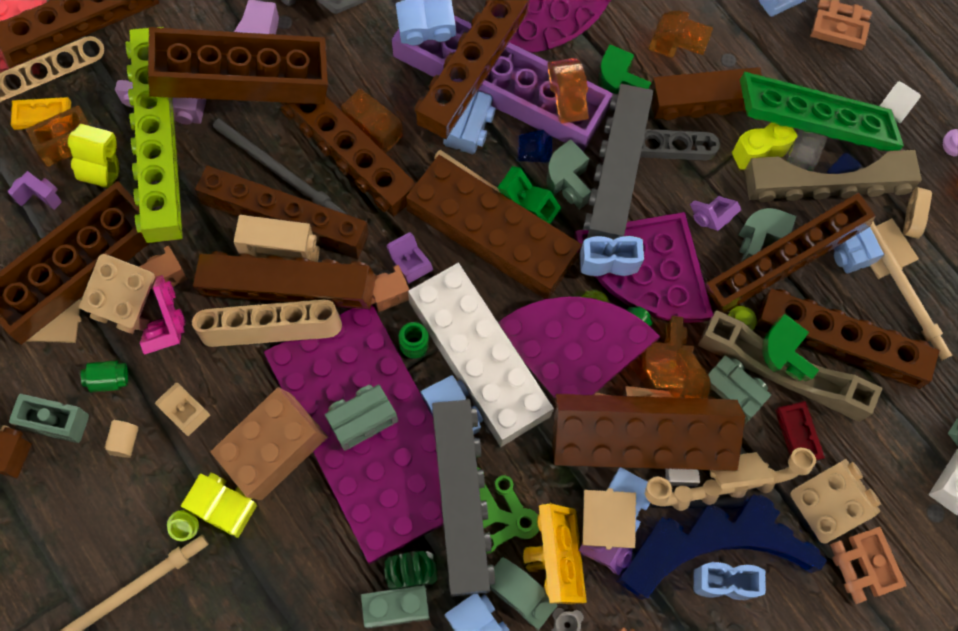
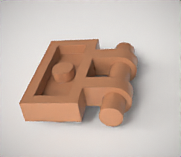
(841, 29)
(875, 560)

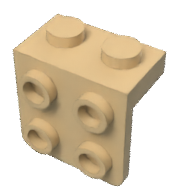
(118, 293)
(836, 501)

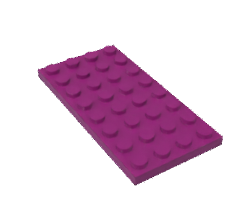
(392, 478)

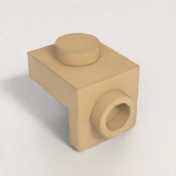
(182, 409)

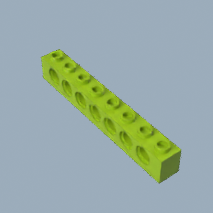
(166, 222)

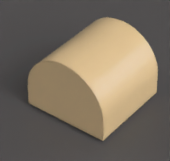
(121, 439)

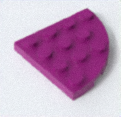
(556, 22)
(670, 273)
(576, 342)

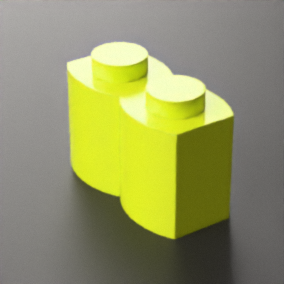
(767, 142)
(94, 155)
(218, 504)

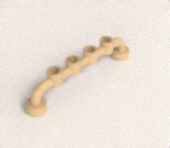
(660, 490)

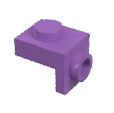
(28, 185)
(716, 213)
(409, 257)
(614, 559)

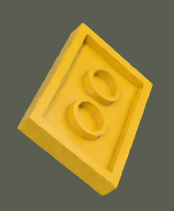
(558, 555)

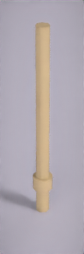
(930, 330)
(176, 558)

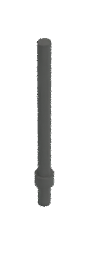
(316, 197)

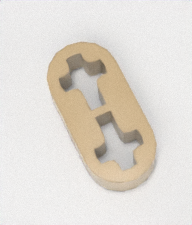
(917, 212)

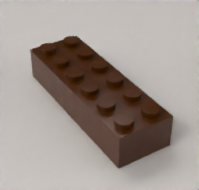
(236, 66)
(493, 227)
(60, 265)
(647, 432)

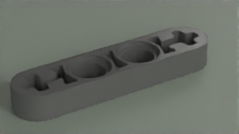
(667, 151)

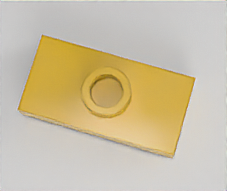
(33, 111)

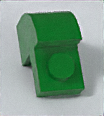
(615, 71)
(534, 199)
(780, 348)

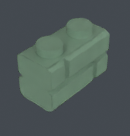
(732, 382)
(361, 416)
(49, 418)
(395, 607)

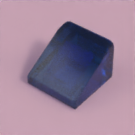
(535, 147)
(844, 165)

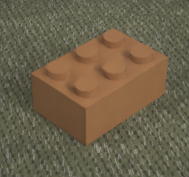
(268, 444)

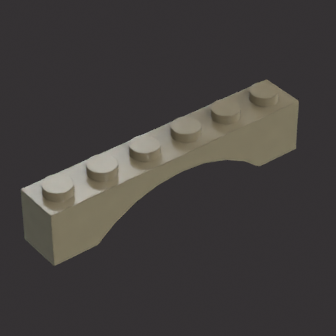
(777, 179)
(831, 388)

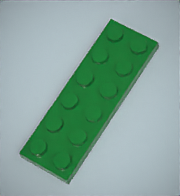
(820, 112)

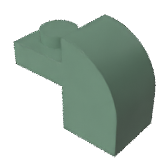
(563, 173)
(764, 229)
(522, 593)

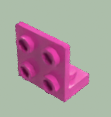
(164, 331)

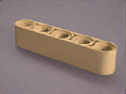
(54, 69)
(249, 323)

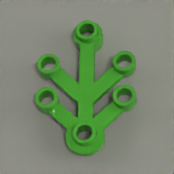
(511, 519)

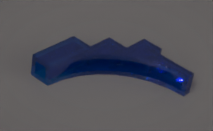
(711, 531)

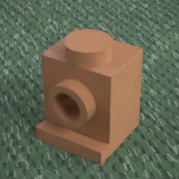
(167, 266)
(390, 290)

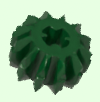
(410, 570)

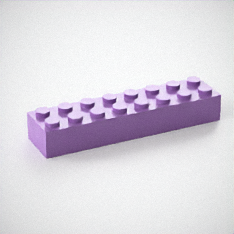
(516, 83)

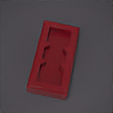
(799, 429)

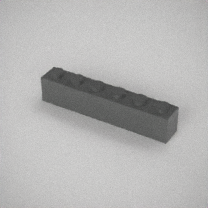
(620, 162)
(460, 498)

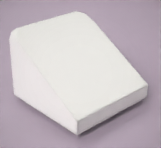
(900, 100)
(683, 477)

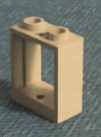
(275, 237)

